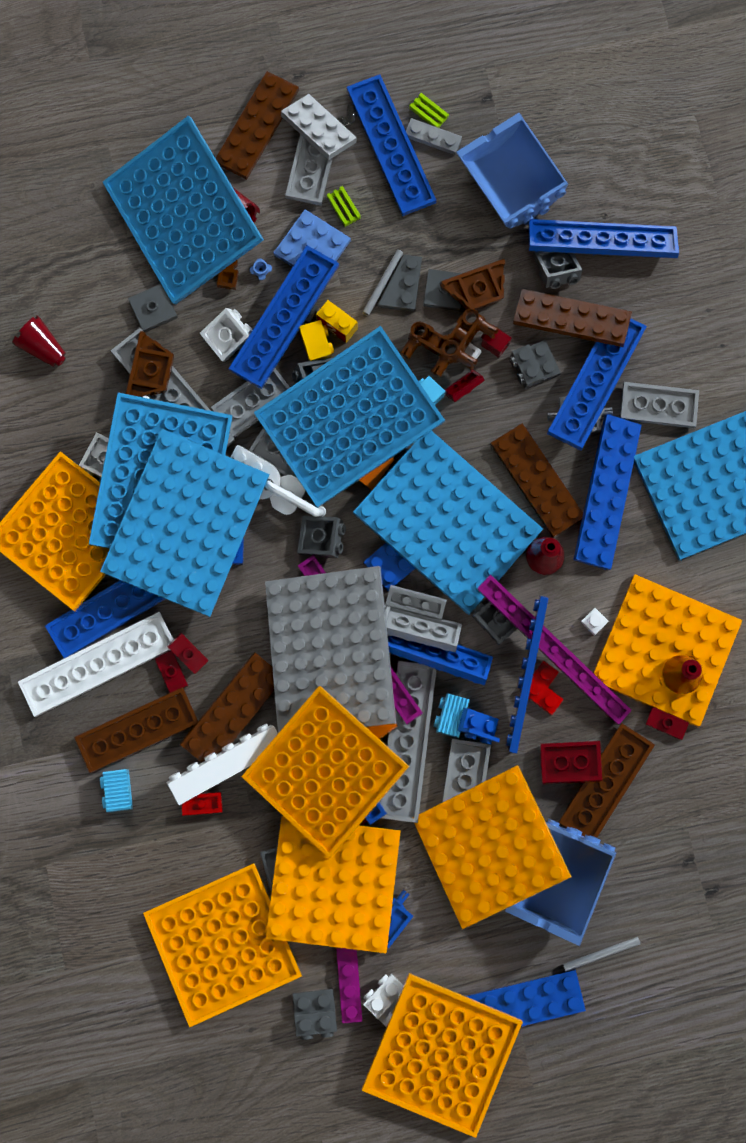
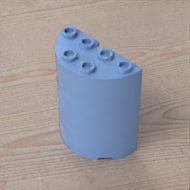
(514, 172)
(570, 904)

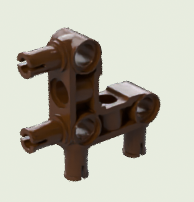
(458, 339)

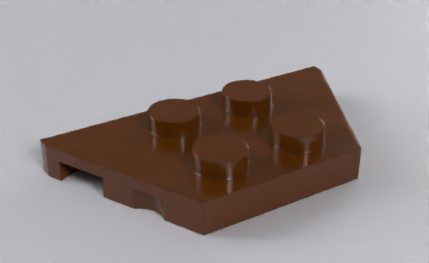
(478, 286)
(150, 368)

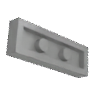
(433, 136)
(416, 602)

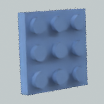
(312, 232)

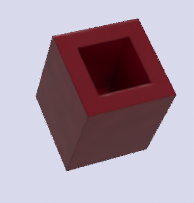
(497, 344)

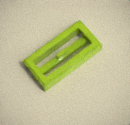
(444, 115)
(336, 193)

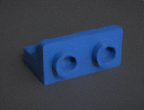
(478, 725)

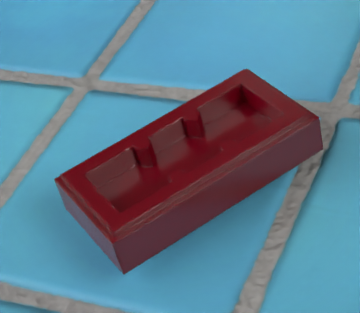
(464, 385)
(187, 653)
(171, 671)
(667, 723)

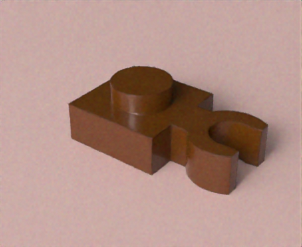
(228, 277)

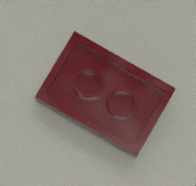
(571, 762)

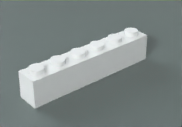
(221, 765)

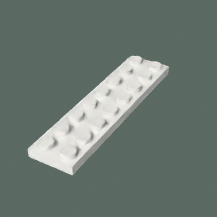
(96, 664)

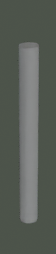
(382, 283)
(601, 954)

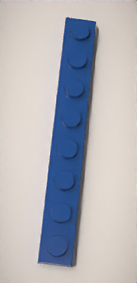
(528, 665)

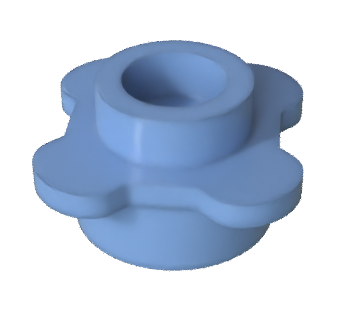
(260, 263)

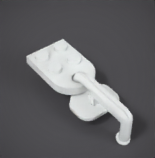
(283, 491)

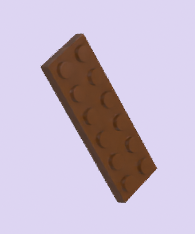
(256, 125)
(572, 317)
(537, 480)
(231, 709)
(136, 730)
(598, 800)

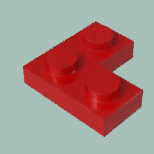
(539, 690)
(203, 804)

